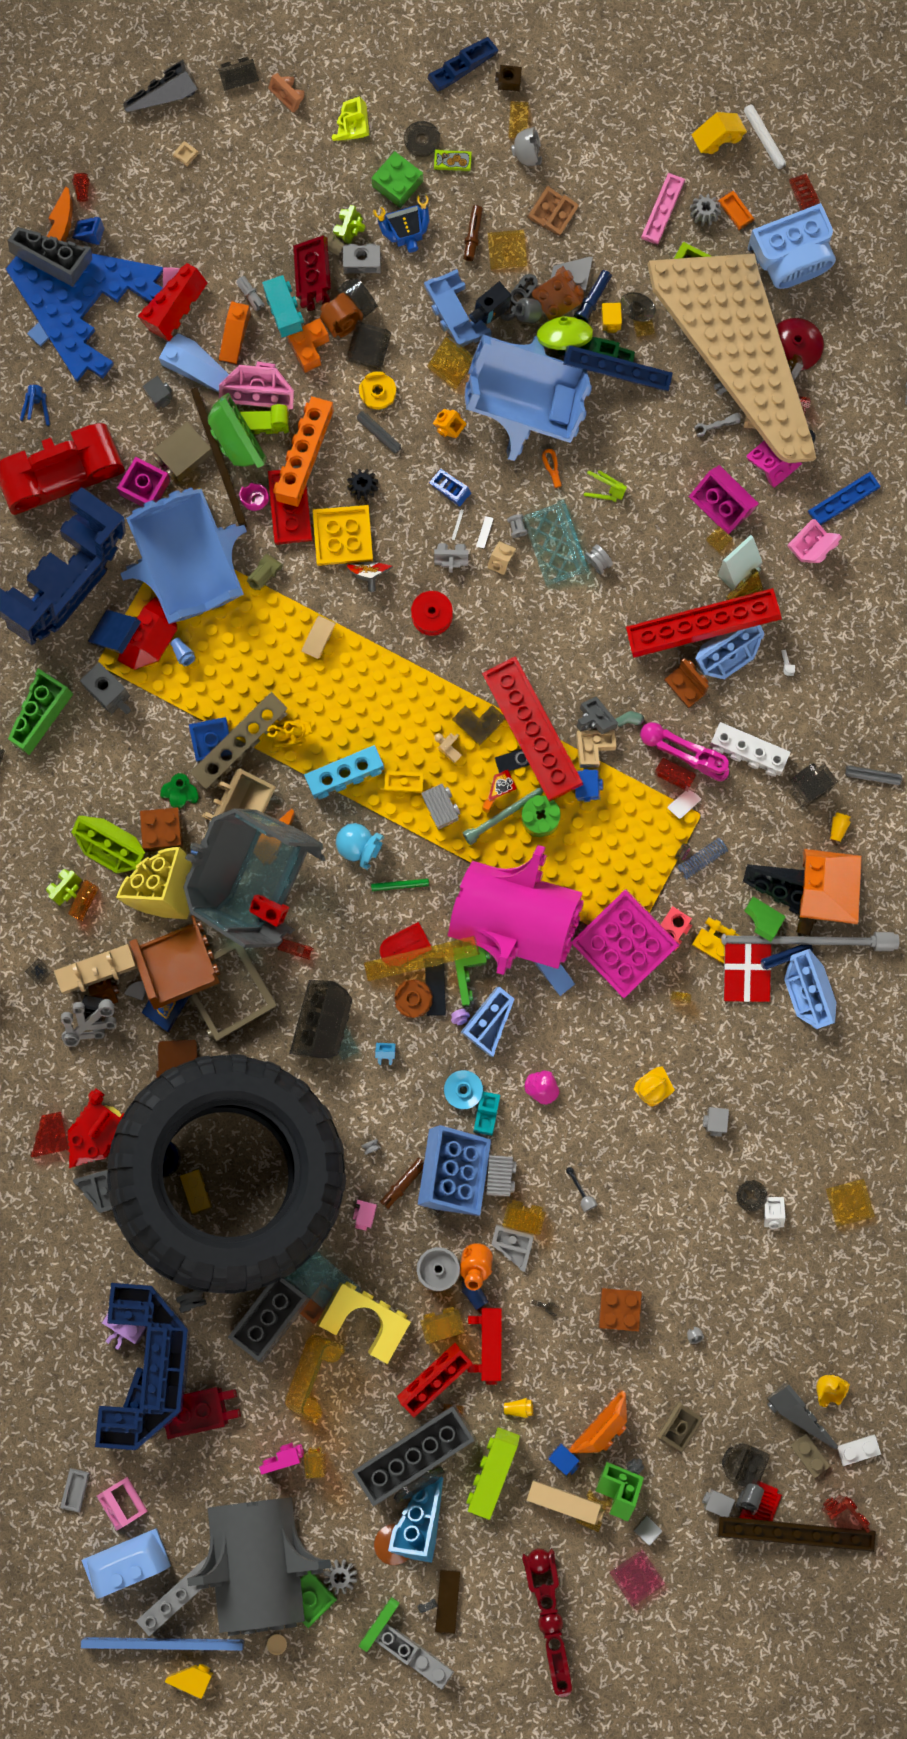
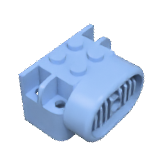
(794, 247)

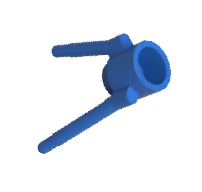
(33, 397)

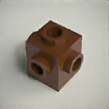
(104, 990)

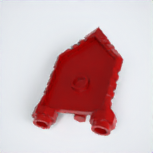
(92, 1132)

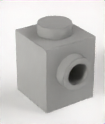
(716, 1121)

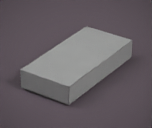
(75, 1490)

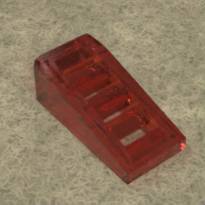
(812, 194)

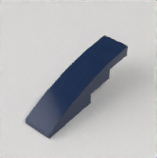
(464, 63)

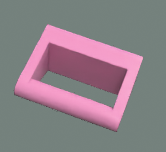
(113, 1509)

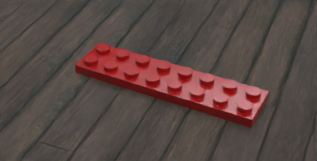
(703, 623)
(532, 729)

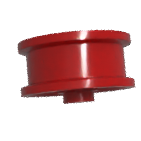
(432, 613)

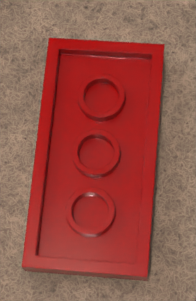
(290, 522)

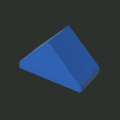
(89, 230)

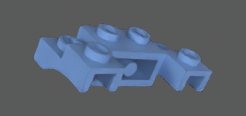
(449, 309)

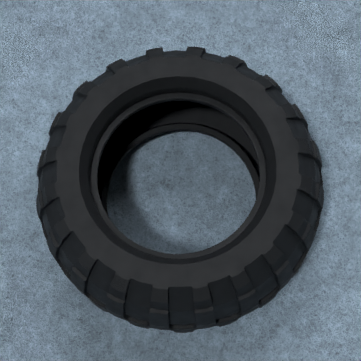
(244, 1088)

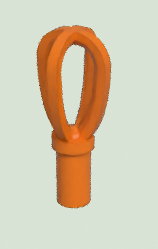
(553, 473)

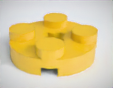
(380, 380)

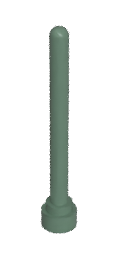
(472, 835)

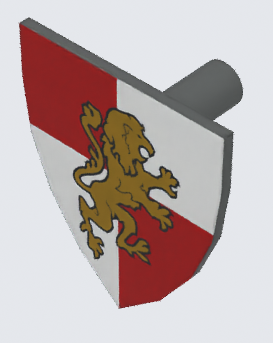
(368, 571)

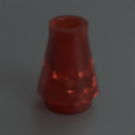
(81, 186)

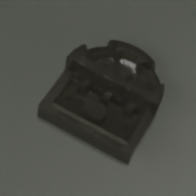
(745, 1464)

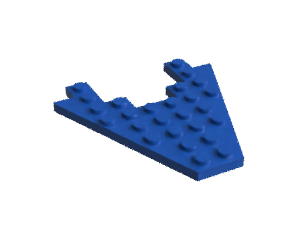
(62, 307)

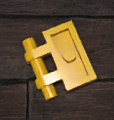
(711, 944)

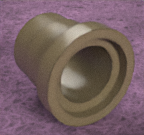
(334, 245)

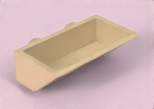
(242, 792)
(96, 969)

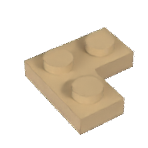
(590, 743)

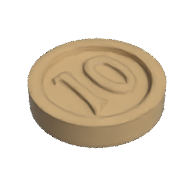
(276, 1644)

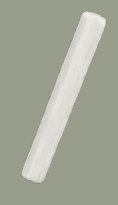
(764, 136)

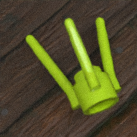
(617, 488)

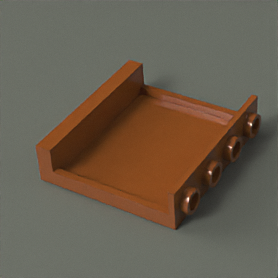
(176, 964)

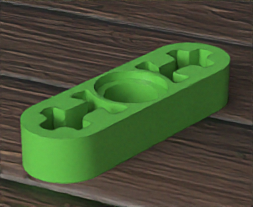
(379, 1624)

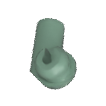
(630, 717)

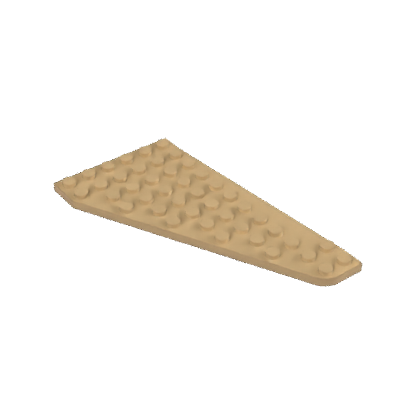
(731, 325)

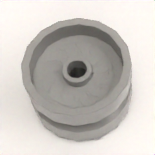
(426, 1269)

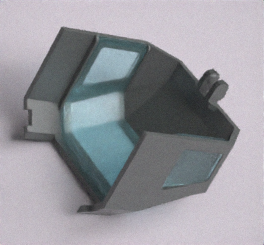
(241, 858)

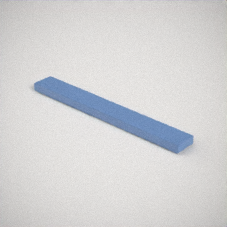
(162, 1643)

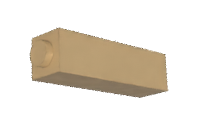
(566, 1503)

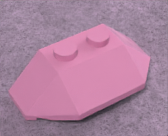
(257, 387)

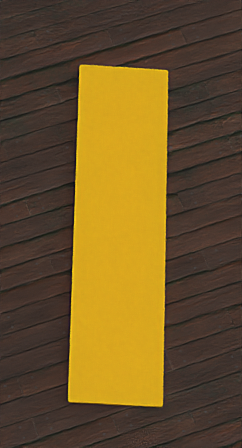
(374, 697)

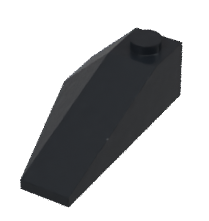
(780, 883)

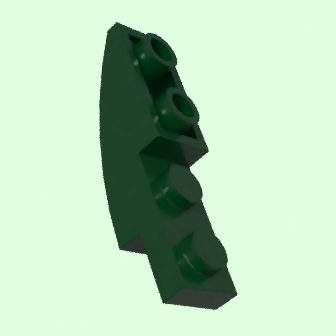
(608, 348)

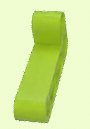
(268, 421)

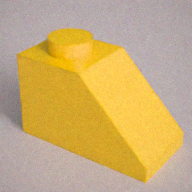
(191, 1680)

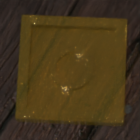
(507, 249)
(451, 362)
(850, 1202)

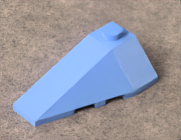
(193, 362)

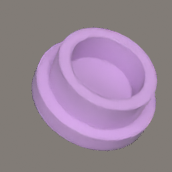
(460, 1017)

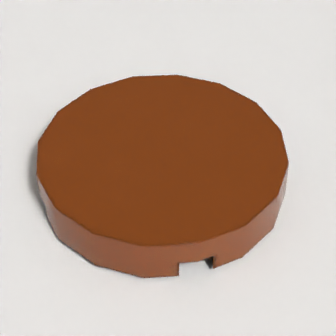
(413, 998)

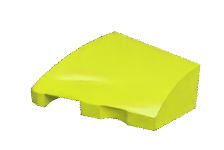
(352, 115)

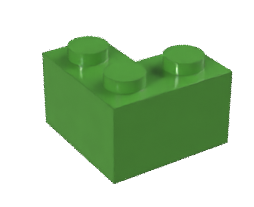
(622, 1487)

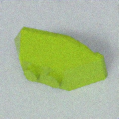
(107, 844)

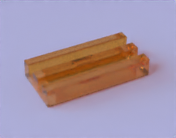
(83, 900)

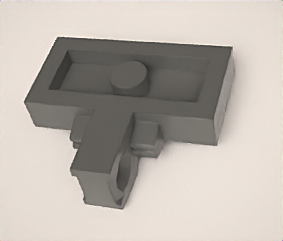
(596, 716)

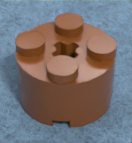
(340, 315)

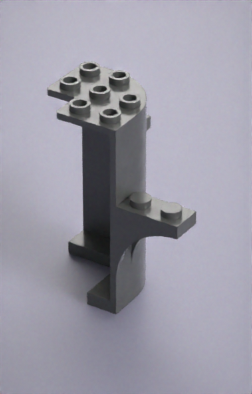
(256, 1566)

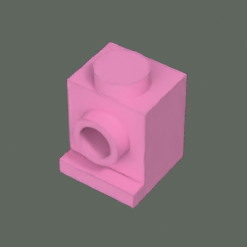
(364, 1215)

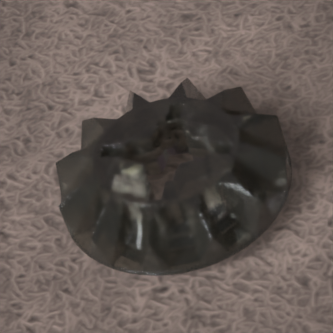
(760, 1193)

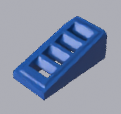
(459, 495)

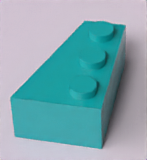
(283, 306)

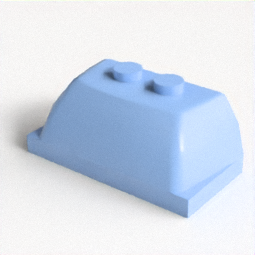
(126, 1563)

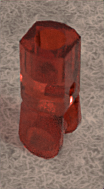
(292, 948)

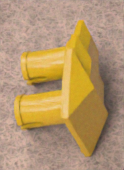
(288, 732)

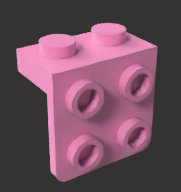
(813, 543)

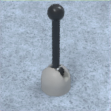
(587, 1202)

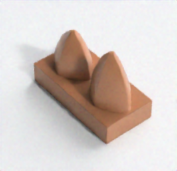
(283, 90)

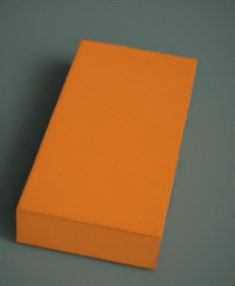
(736, 210)

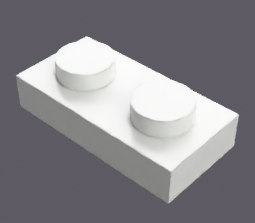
(858, 1450)

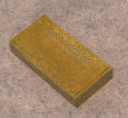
(518, 118)

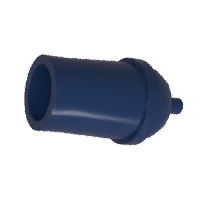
(476, 1297)

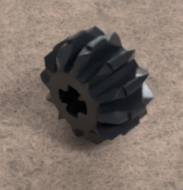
(369, 481)

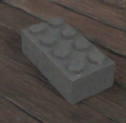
(269, 1319)

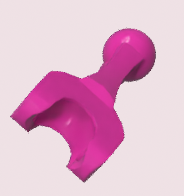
(705, 761)

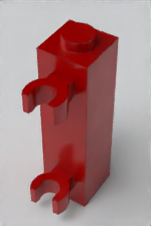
(491, 1345)

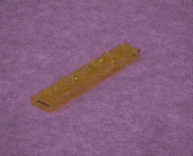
(421, 958)

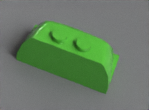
(234, 434)

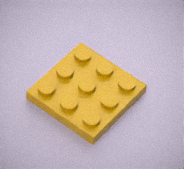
(342, 535)

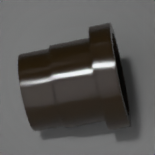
(805, 925)

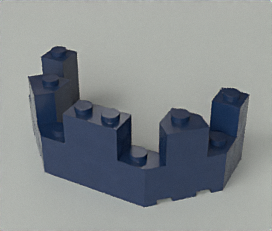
(65, 585)
(163, 1368)

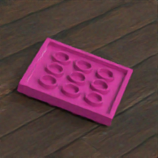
(625, 943)

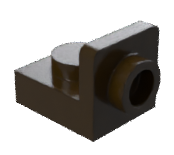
(795, 365)

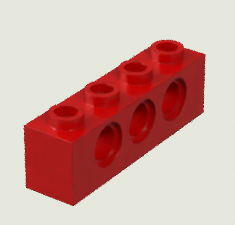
(434, 1380)

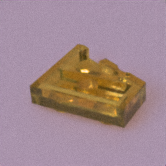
(750, 586)

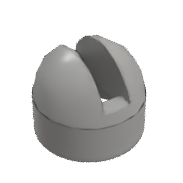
(691, 1334)

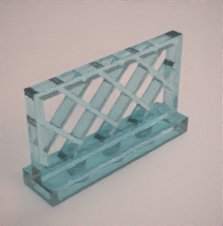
(571, 538)

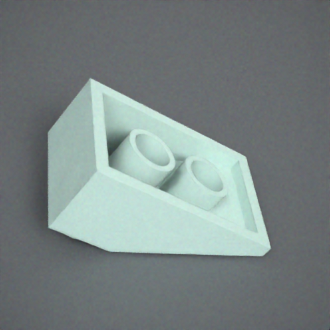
(739, 563)

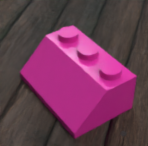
(723, 499)

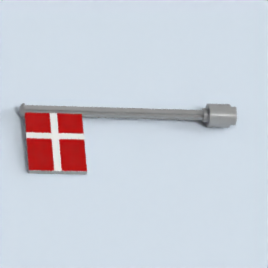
(749, 982)

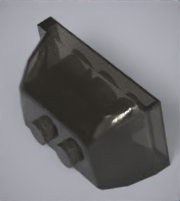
(321, 1020)

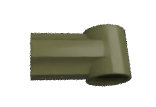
(262, 574)

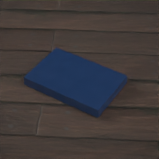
(114, 631)

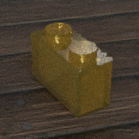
(524, 1218)
(314, 1463)

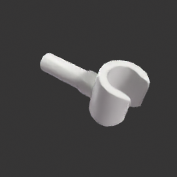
(789, 670)

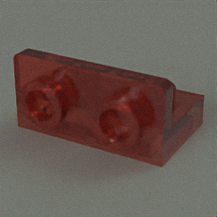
(675, 774)

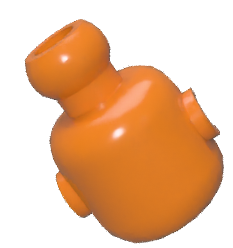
(476, 1265)

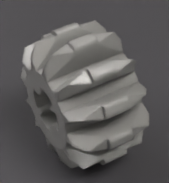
(705, 216)
(340, 1584)

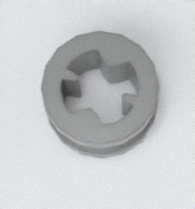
(371, 1146)

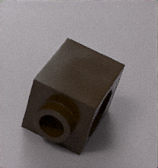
(509, 71)

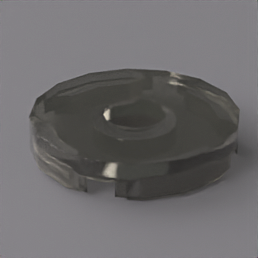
(426, 129)

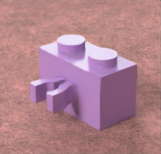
(130, 1332)

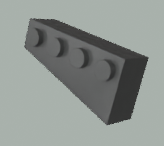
(51, 255)

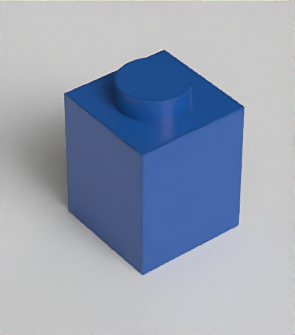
(564, 1460)

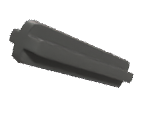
(379, 432)
(873, 775)

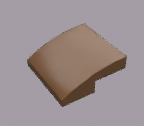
(553, 211)

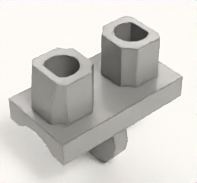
(451, 558)

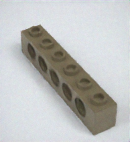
(201, 772)

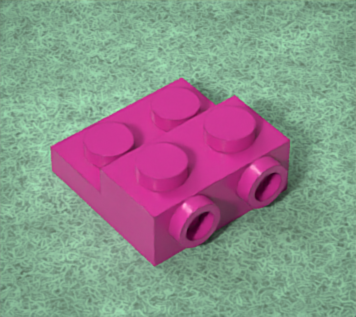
(287, 1456)

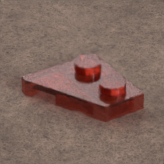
(51, 1136)

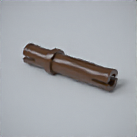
(472, 237)
(402, 1184)

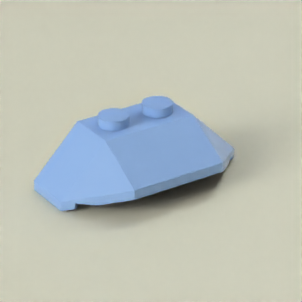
(729, 652)
(810, 990)

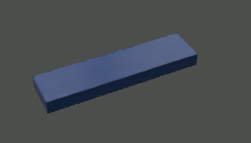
(844, 498)

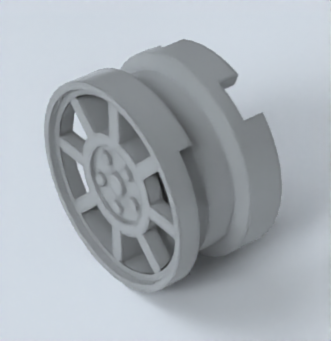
(599, 559)

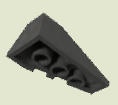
(790, 1405)

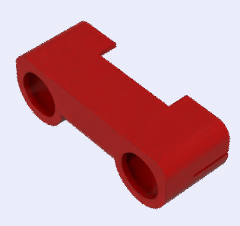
(59, 468)

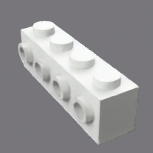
(749, 749)

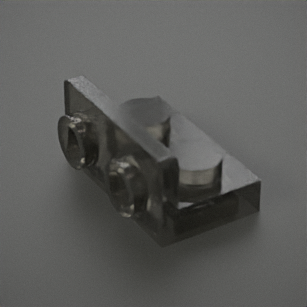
(238, 74)

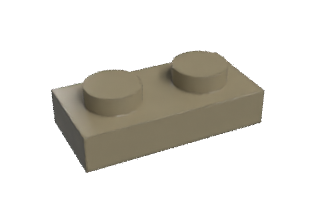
(810, 1455)

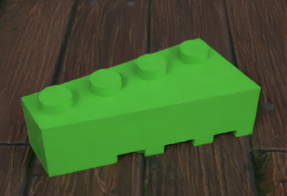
(39, 711)

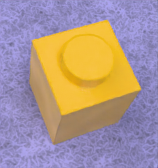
(611, 317)

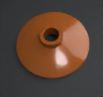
(381, 1547)

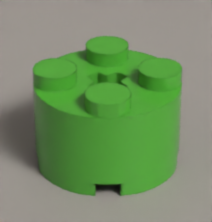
(541, 827)

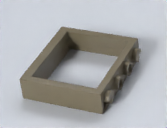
(203, 1015)

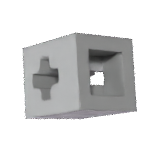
(718, 1503)

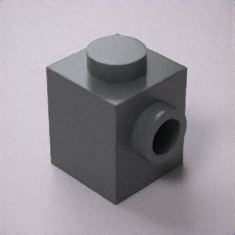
(158, 392)

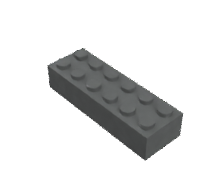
(414, 1455)

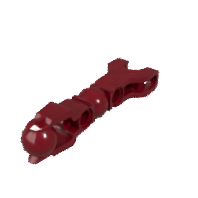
(550, 1621)

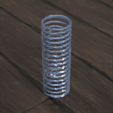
(680, 866)

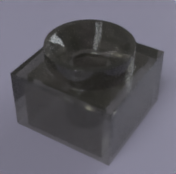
(812, 784)

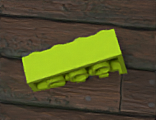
(494, 1472)

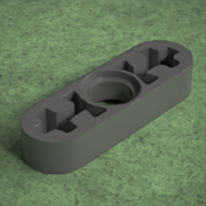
(517, 290)

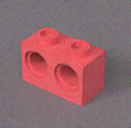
(676, 932)

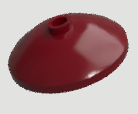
(811, 342)

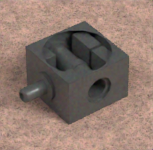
(110, 698)

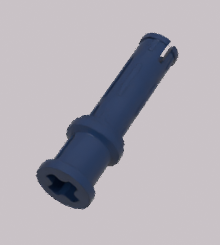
(589, 303)

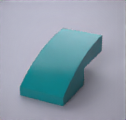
(486, 1113)

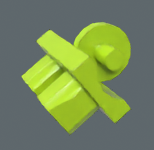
(351, 224)
(66, 888)

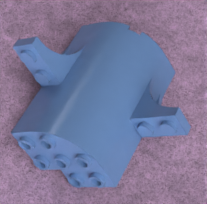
(518, 389)
(184, 555)

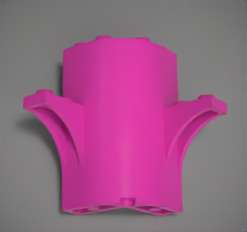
(516, 913)

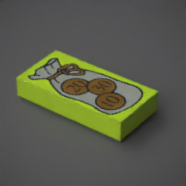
(452, 160)

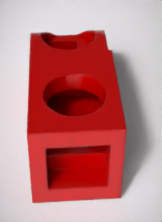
(268, 910)

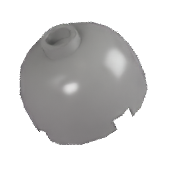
(527, 147)

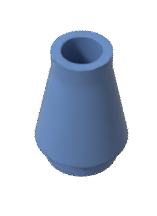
(183, 653)

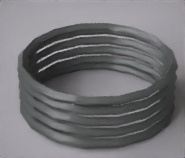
(425, 1608)

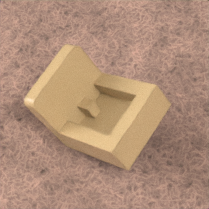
(501, 557)

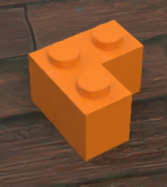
(305, 342)

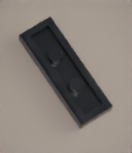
(436, 982)

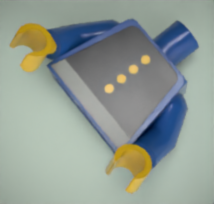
(405, 225)

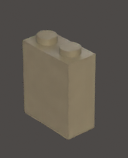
(182, 452)

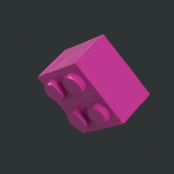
(143, 482)

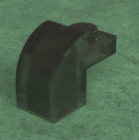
(359, 295)

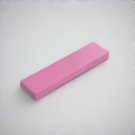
(663, 209)

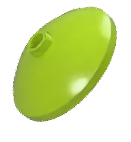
(564, 332)

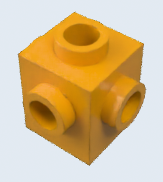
(449, 423)

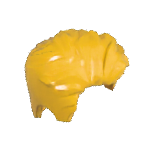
(831, 1389)

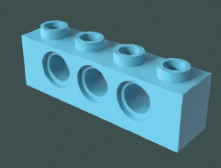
(332, 770)

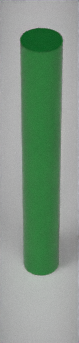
(400, 884)

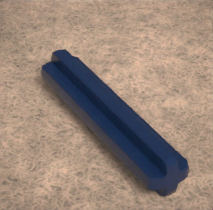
(783, 957)

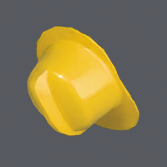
(654, 1086)

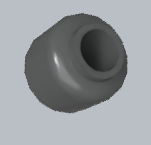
(528, 310)

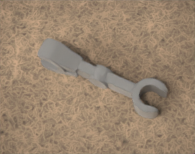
(731, 420)

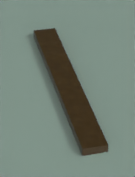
(218, 458)
(795, 1533)

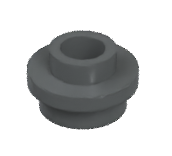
(635, 1466)

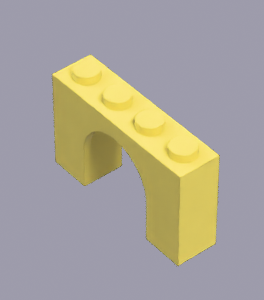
(347, 1299)

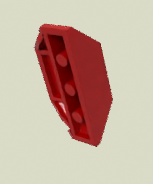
(150, 637)

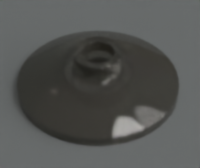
(637, 306)

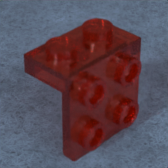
(834, 1507)

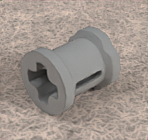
(517, 525)

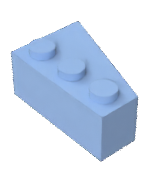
(489, 1020)

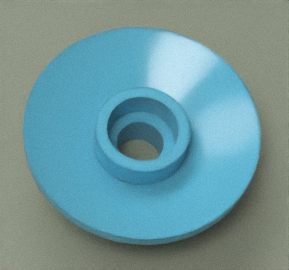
(463, 1079)

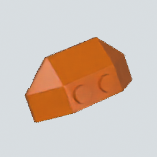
(603, 1428)

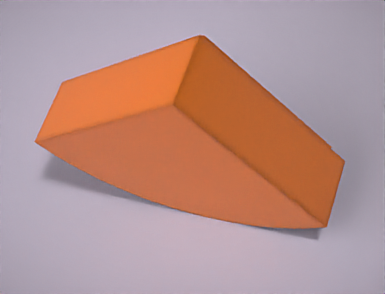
(488, 805)

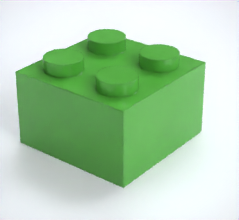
(397, 179)

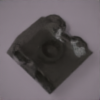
(368, 345)

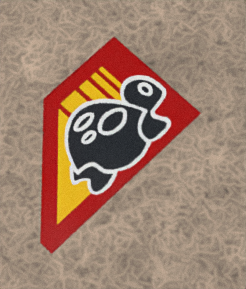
(501, 784)

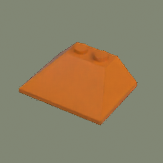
(831, 886)

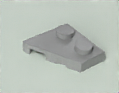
(579, 268)
(513, 1244)

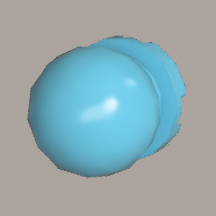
(357, 843)

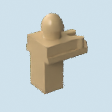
(445, 746)

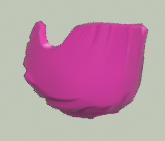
(542, 1087)

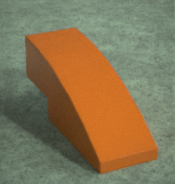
(61, 216)

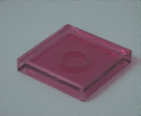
(637, 1578)

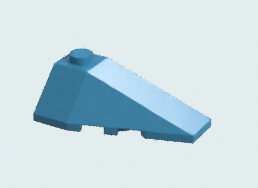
(417, 1529)

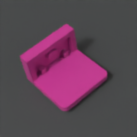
(767, 461)

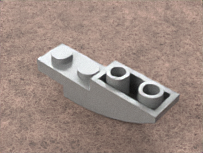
(414, 1656)

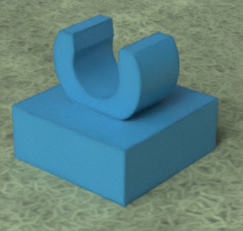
(385, 1051)

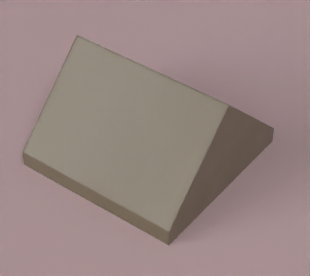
(679, 1426)

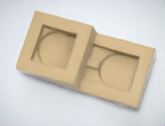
(318, 637)

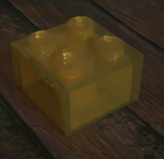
(442, 1326)

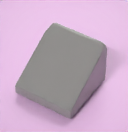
(648, 1530)

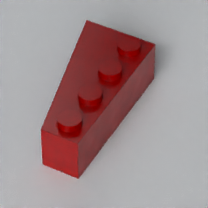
(173, 302)

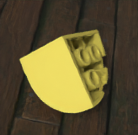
(158, 885)

